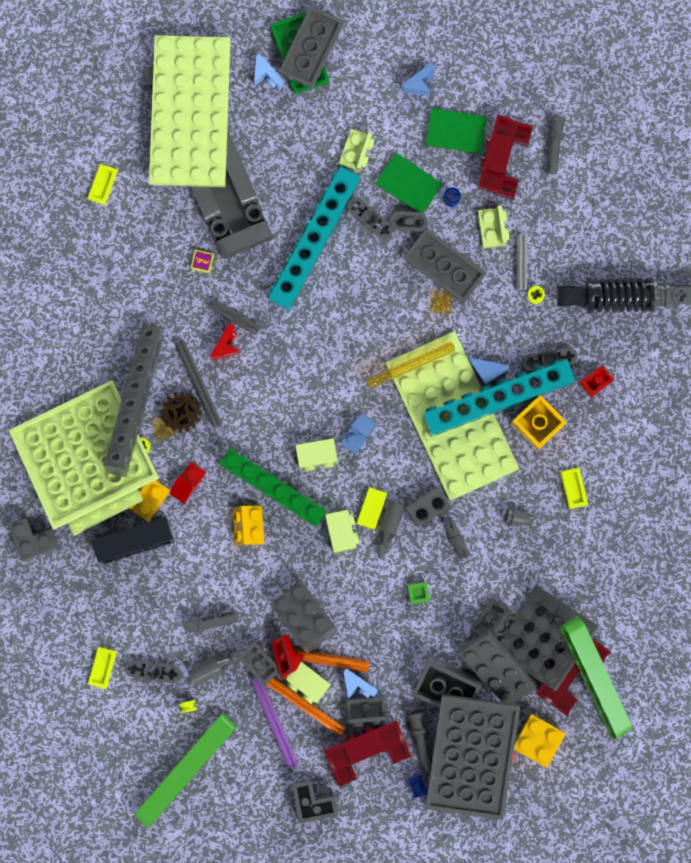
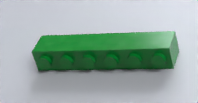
(272, 488)

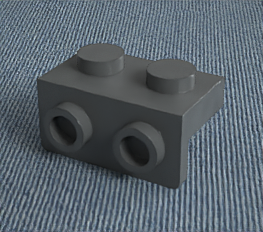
(366, 710)

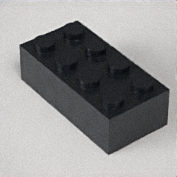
(134, 540)

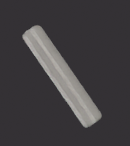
(521, 262)

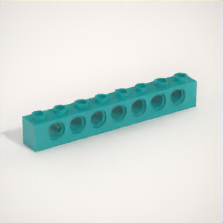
(339, 178)
(558, 367)

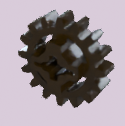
(176, 423)

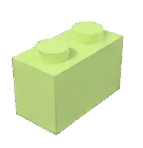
(316, 454)
(341, 531)
(308, 682)

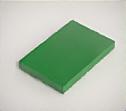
(456, 131)
(408, 184)

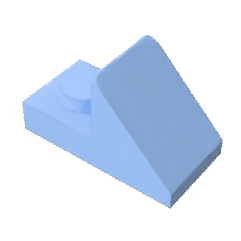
(264, 70)
(353, 681)

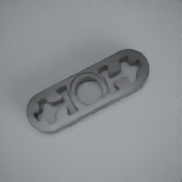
(383, 223)
(543, 354)
(138, 674)

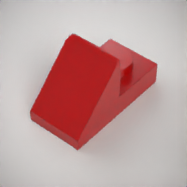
(223, 348)
(596, 381)
(187, 483)
(286, 659)

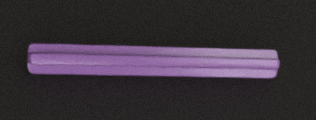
(274, 723)

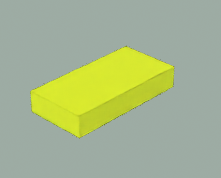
(102, 184)
(574, 488)
(371, 508)
(102, 667)

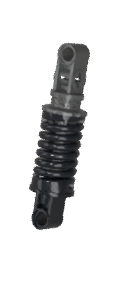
(639, 293)

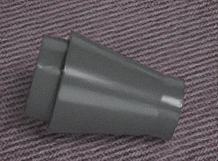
(516, 517)

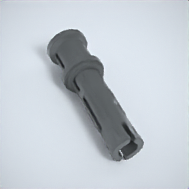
(555, 136)
(419, 733)

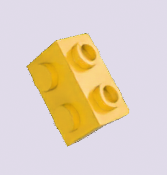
(248, 525)

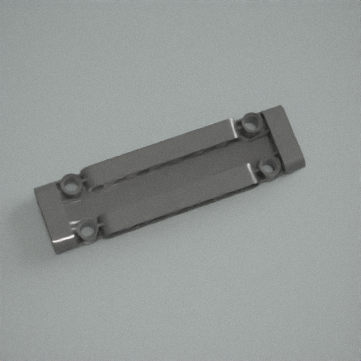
(230, 204)

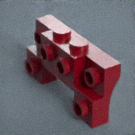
(499, 148)
(561, 699)
(364, 746)

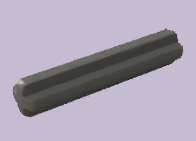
(235, 317)

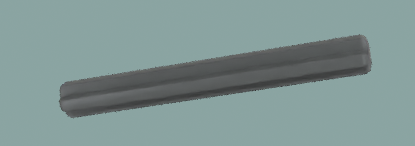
(198, 383)

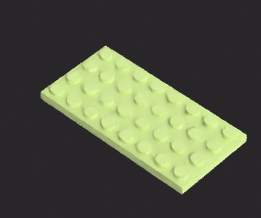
(190, 111)
(465, 455)

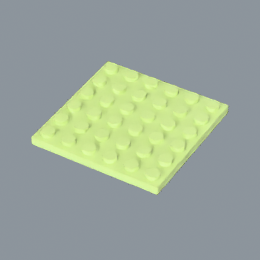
(68, 453)

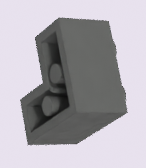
(31, 545)
(310, 808)

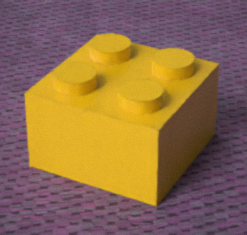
(538, 423)
(538, 740)

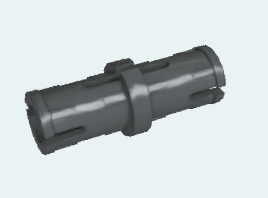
(457, 539)

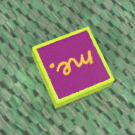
(202, 261)

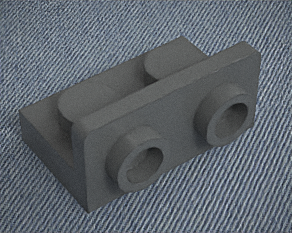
(494, 619)
(259, 663)

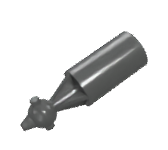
(389, 526)
(212, 668)

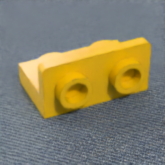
(153, 497)

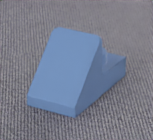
(416, 84)
(358, 433)

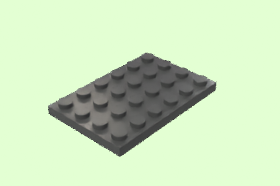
(472, 756)

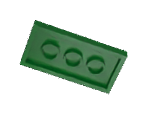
(284, 35)

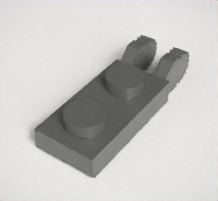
(209, 622)

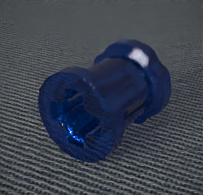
(455, 192)
(417, 786)

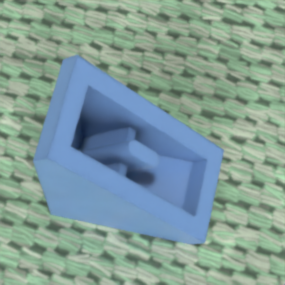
(487, 370)

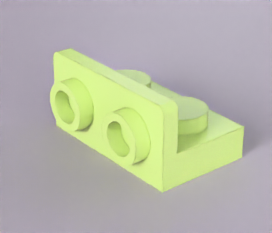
(356, 149)
(492, 227)

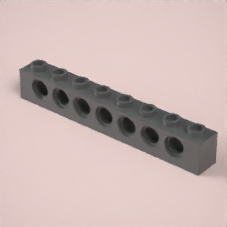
(134, 401)

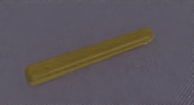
(410, 365)

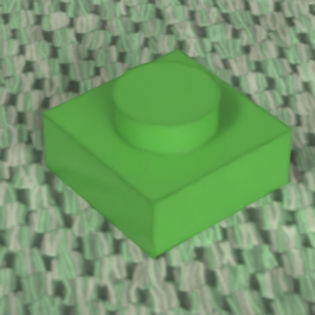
(418, 593)

